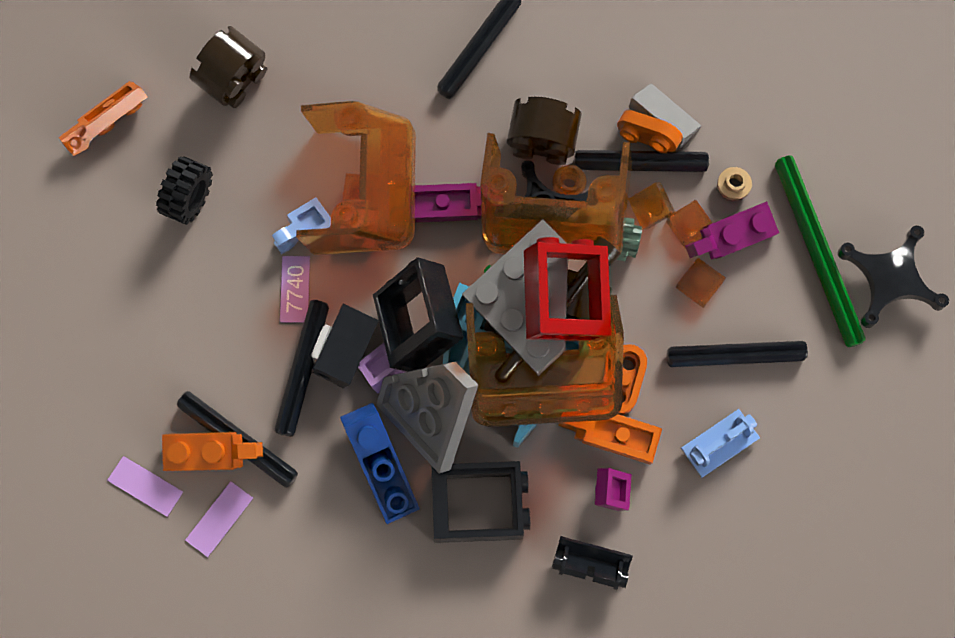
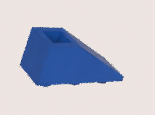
(379, 463)

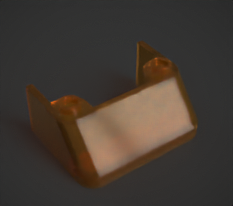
(386, 202)
(510, 217)
(574, 388)

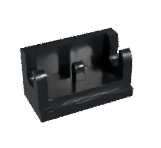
(345, 346)

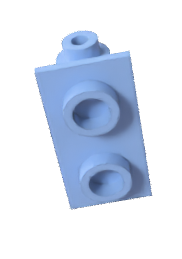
(721, 442)

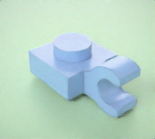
(308, 216)

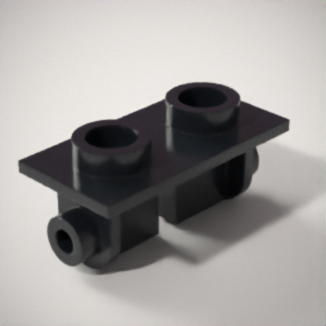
(586, 559)

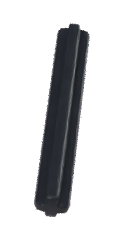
(477, 47)
(642, 160)
(737, 353)
(301, 369)
(216, 422)

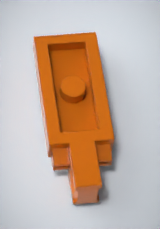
(102, 117)
(619, 436)
(207, 451)

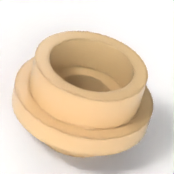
(731, 192)

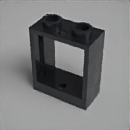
(403, 347)
(520, 515)

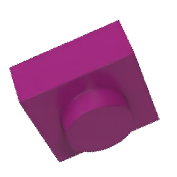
(613, 489)

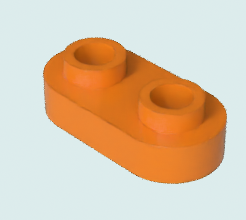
(649, 131)
(632, 378)

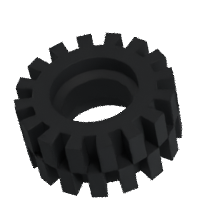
(184, 190)

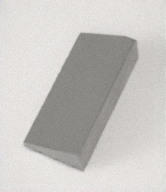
(657, 105)

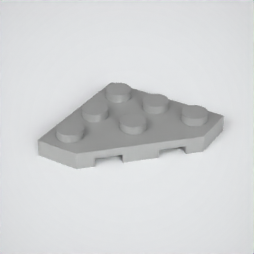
(501, 299)
(430, 409)

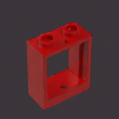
(538, 323)

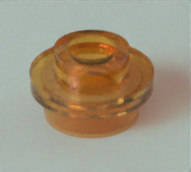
(569, 172)

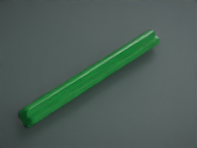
(820, 252)

